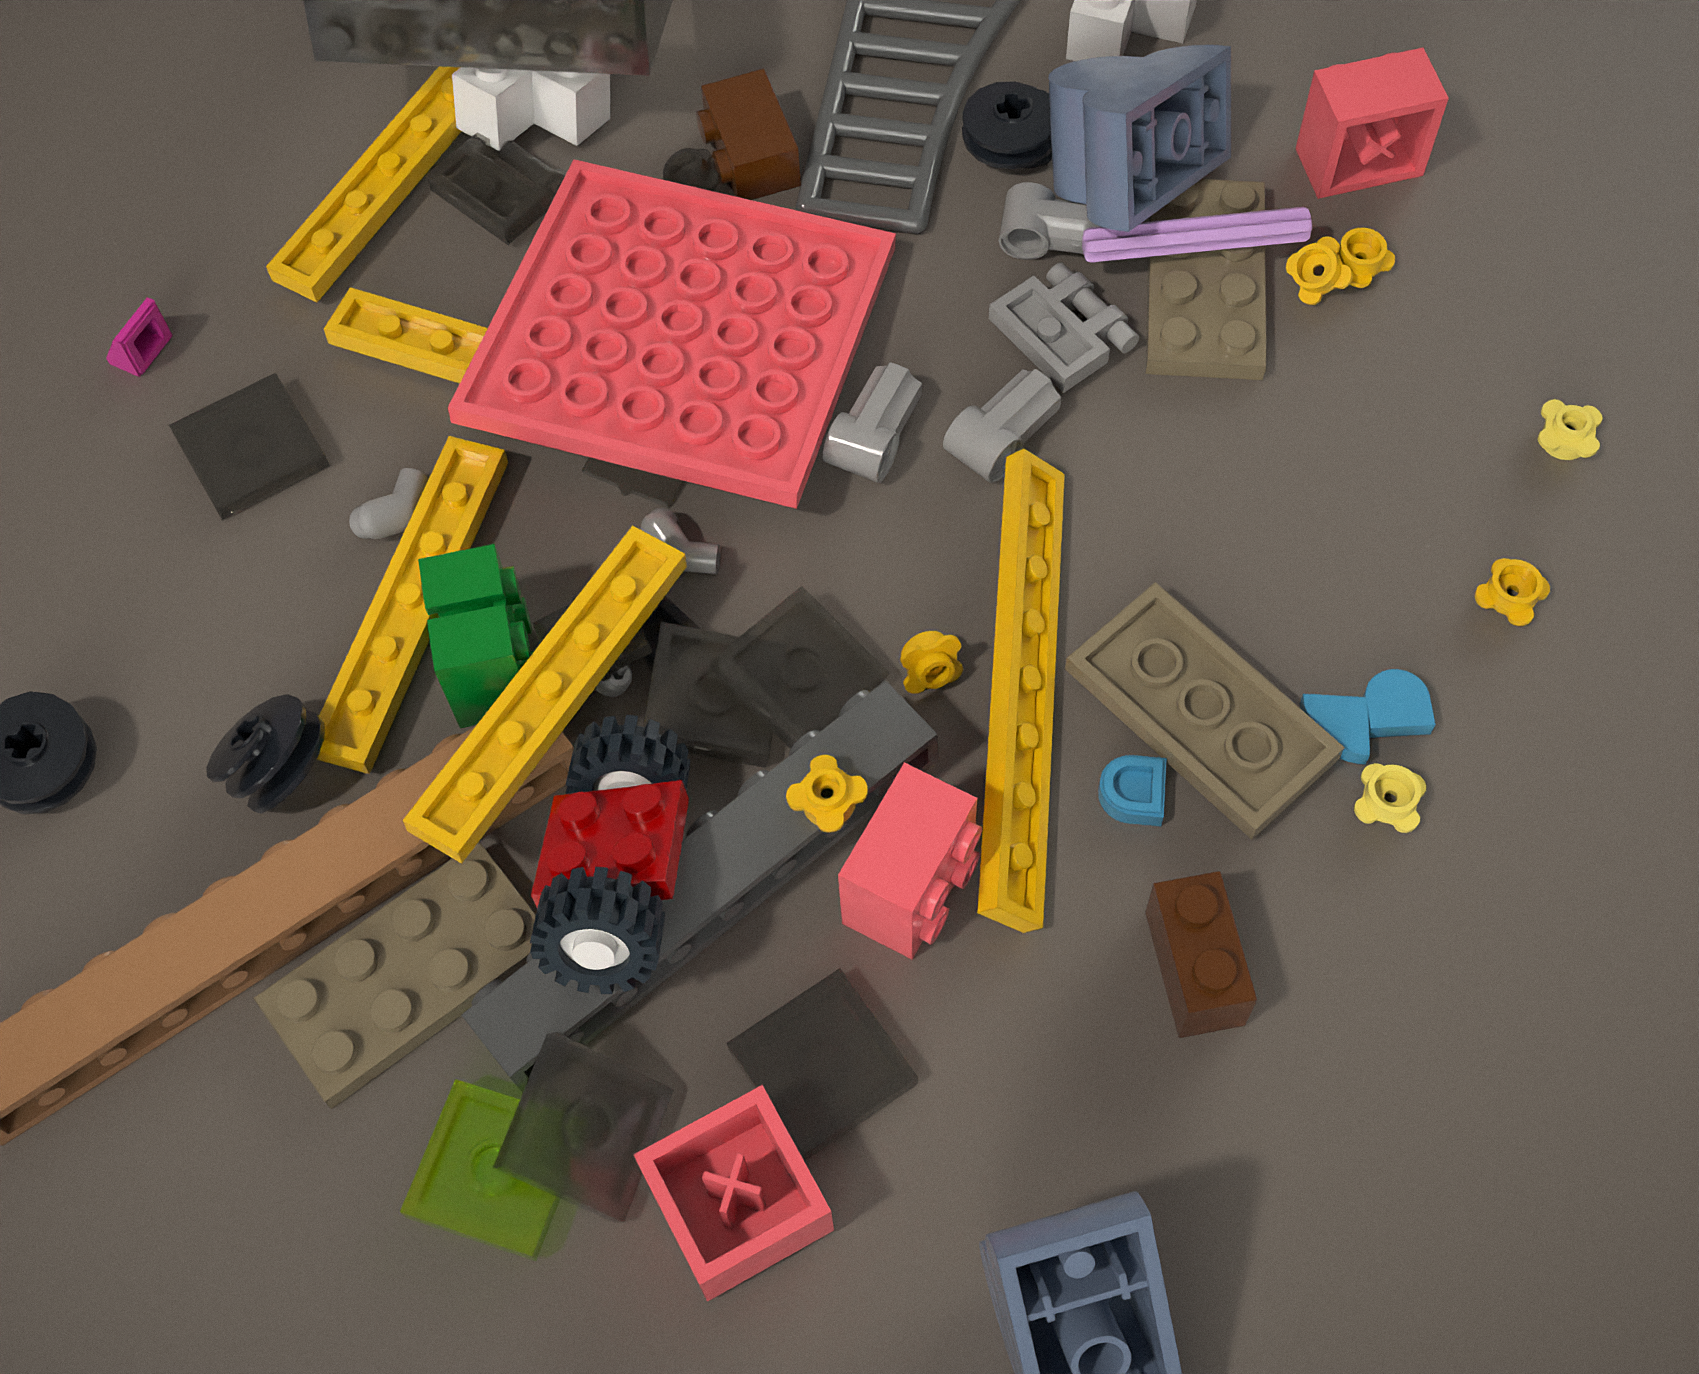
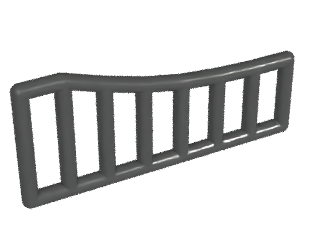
(932, 136)

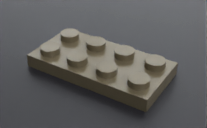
(1210, 304)
(1204, 709)
(400, 975)

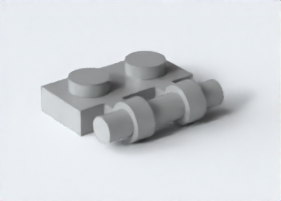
(1053, 335)

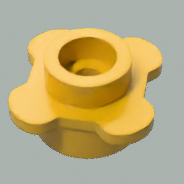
(1365, 254)
(1307, 259)
(1521, 578)
(930, 661)
(830, 812)

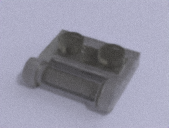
(491, 193)

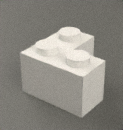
(1105, 26)
(510, 101)

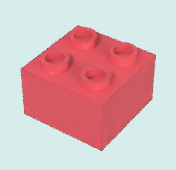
(1370, 122)
(910, 861)
(735, 1192)

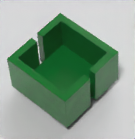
(479, 629)

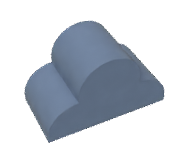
(1138, 129)
(1082, 1292)

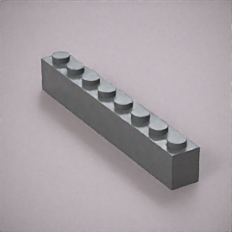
(723, 874)

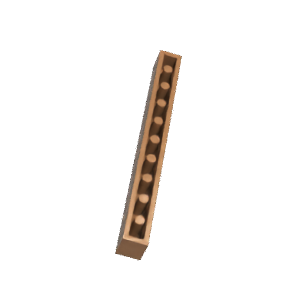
(229, 939)

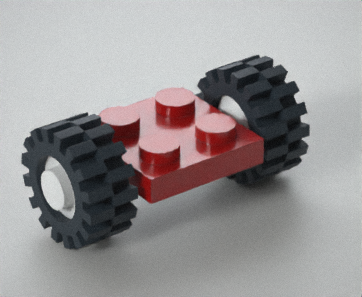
(611, 856)

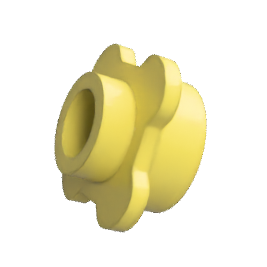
(1565, 442)
(1400, 782)

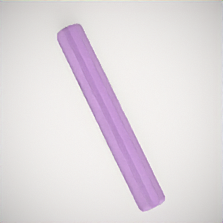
(1198, 234)

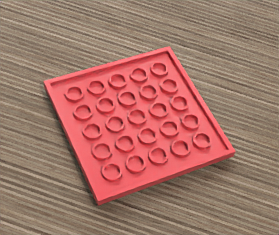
(677, 332)

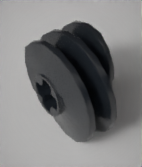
(1008, 126)
(43, 752)
(268, 752)

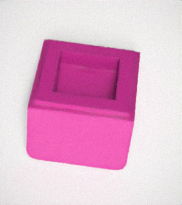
(140, 339)

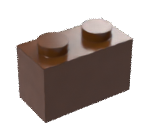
(749, 136)
(1200, 954)

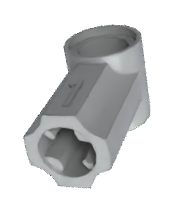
(1039, 222)
(1003, 424)
(869, 435)

